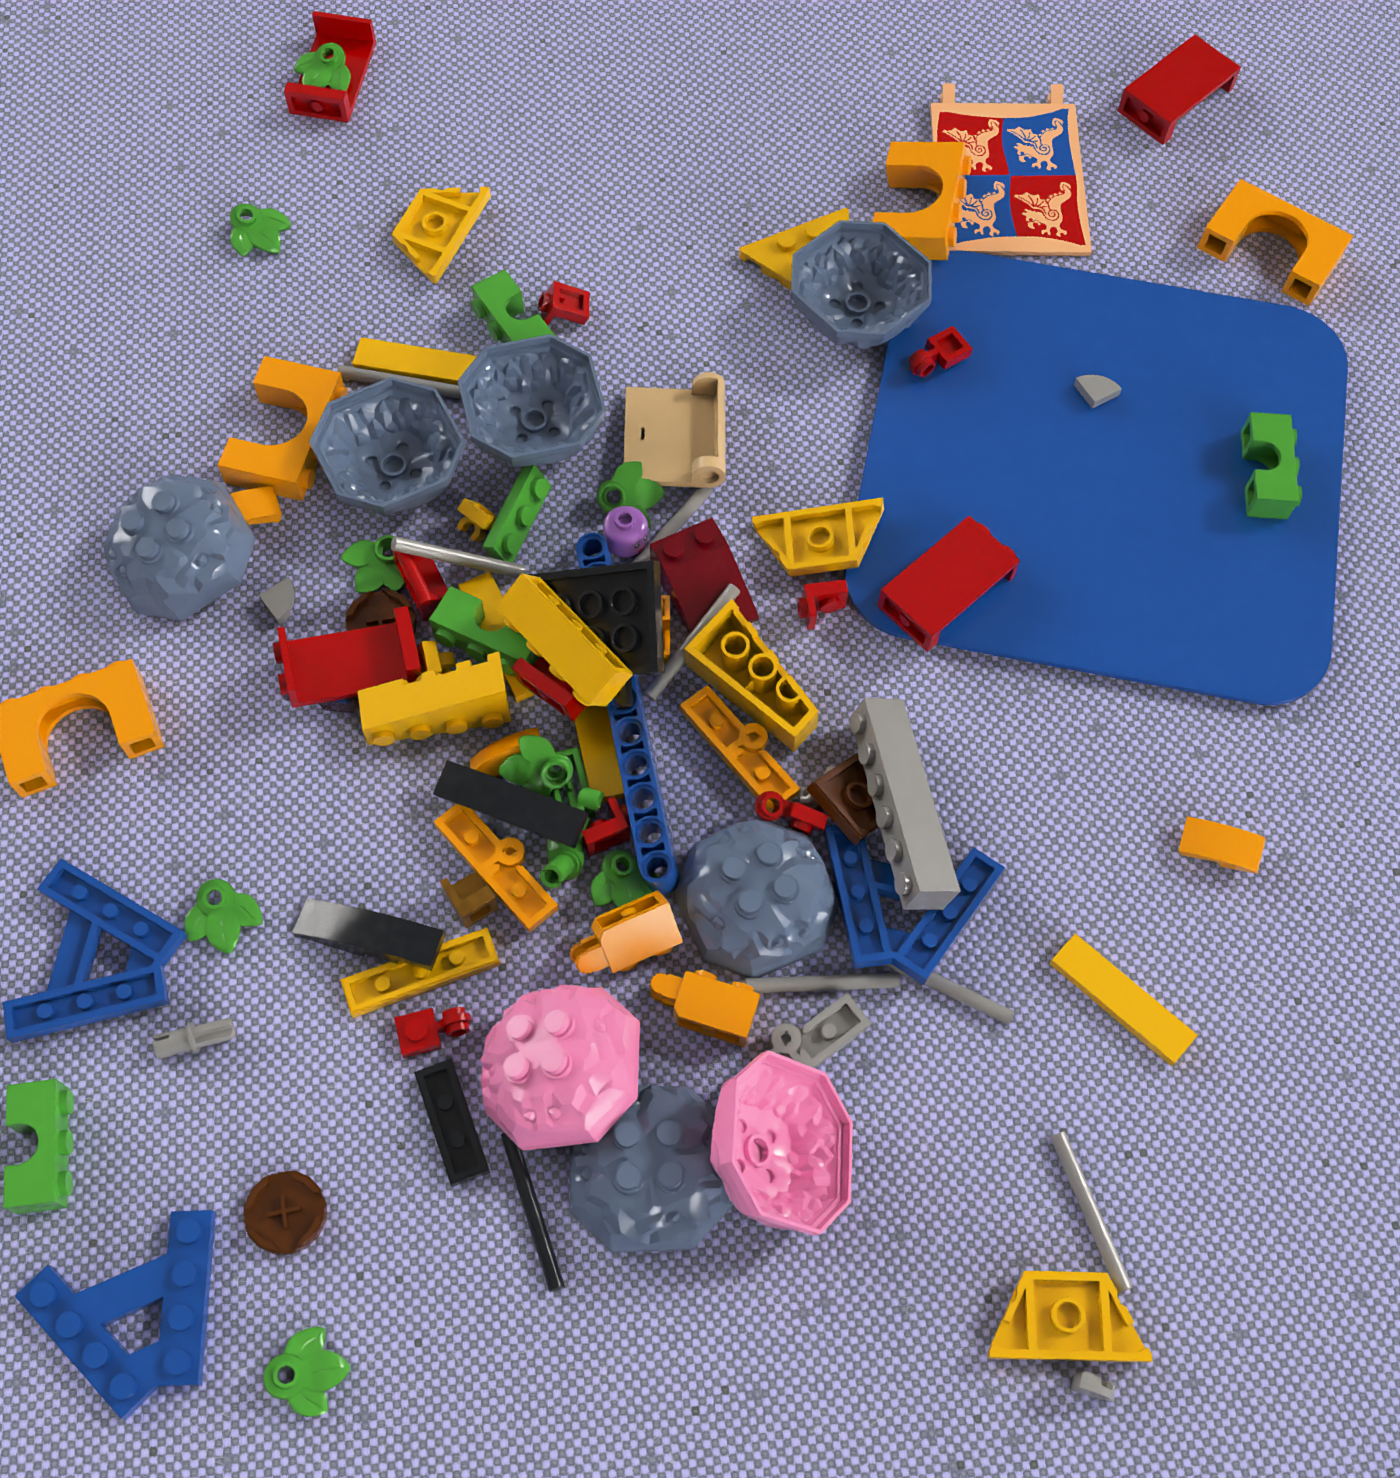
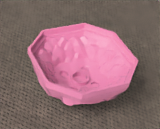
(561, 1067)
(783, 1145)

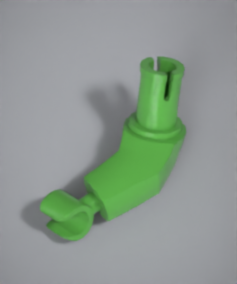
(565, 861)

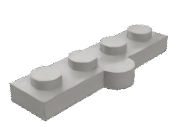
(822, 1034)

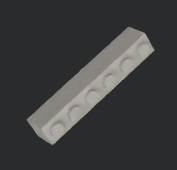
(904, 805)

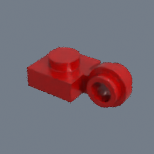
(944, 347)
(800, 816)
(420, 1032)

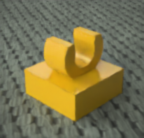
(477, 515)
(432, 660)

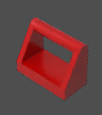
(421, 581)

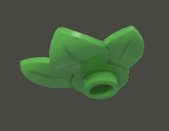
(322, 71)
(259, 231)
(632, 488)
(373, 567)
(532, 764)
(618, 885)
(221, 921)
(313, 1372)

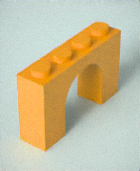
(936, 168)
(1255, 210)
(291, 464)
(31, 718)

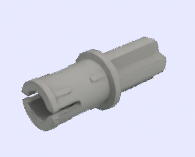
(192, 1037)

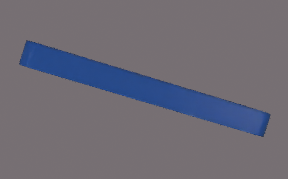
(636, 755)

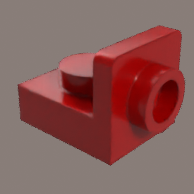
(564, 302)
(822, 597)
(607, 833)

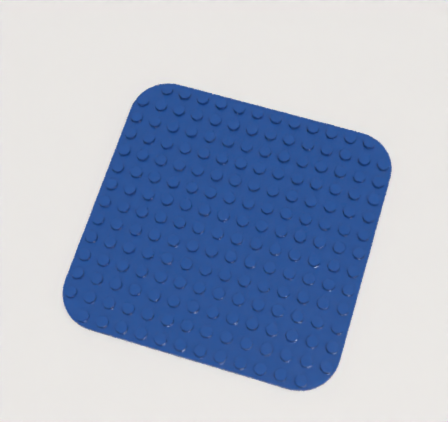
(1120, 509)

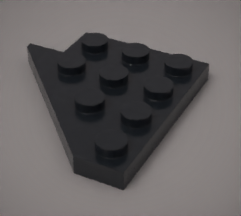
(622, 610)

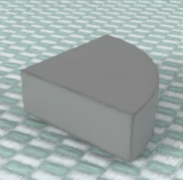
(1096, 389)
(279, 600)
(1093, 1386)

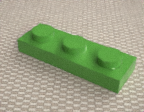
(517, 514)

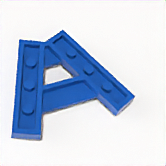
(871, 943)
(70, 996)
(80, 1319)

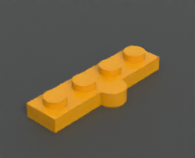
(738, 745)
(497, 865)

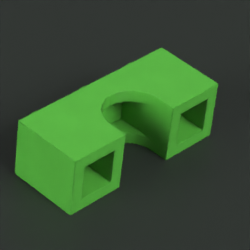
(497, 302)
(1272, 442)
(458, 624)
(43, 1179)

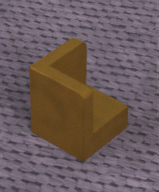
(470, 899)

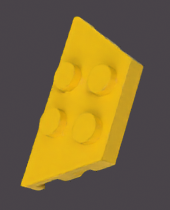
(437, 227)
(776, 251)
(820, 536)
(1067, 1320)

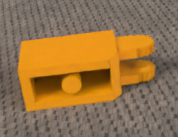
(628, 936)
(708, 1004)

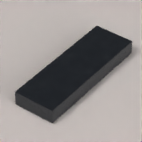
(451, 1122)

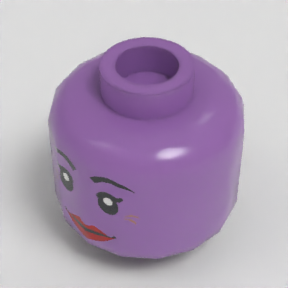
(625, 531)

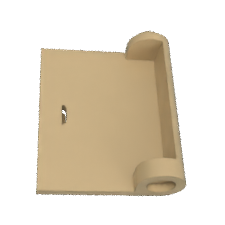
(681, 432)

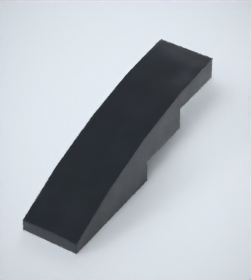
(511, 804)
(369, 933)

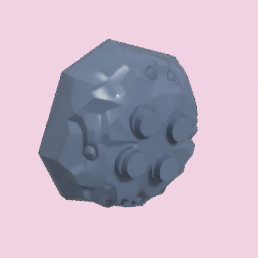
(861, 283)
(532, 400)
(388, 446)
(178, 546)
(756, 898)
(650, 1175)

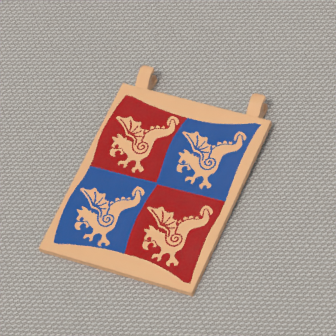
(1023, 176)

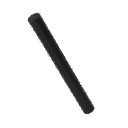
(533, 1215)

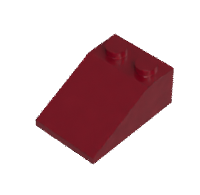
(696, 571)

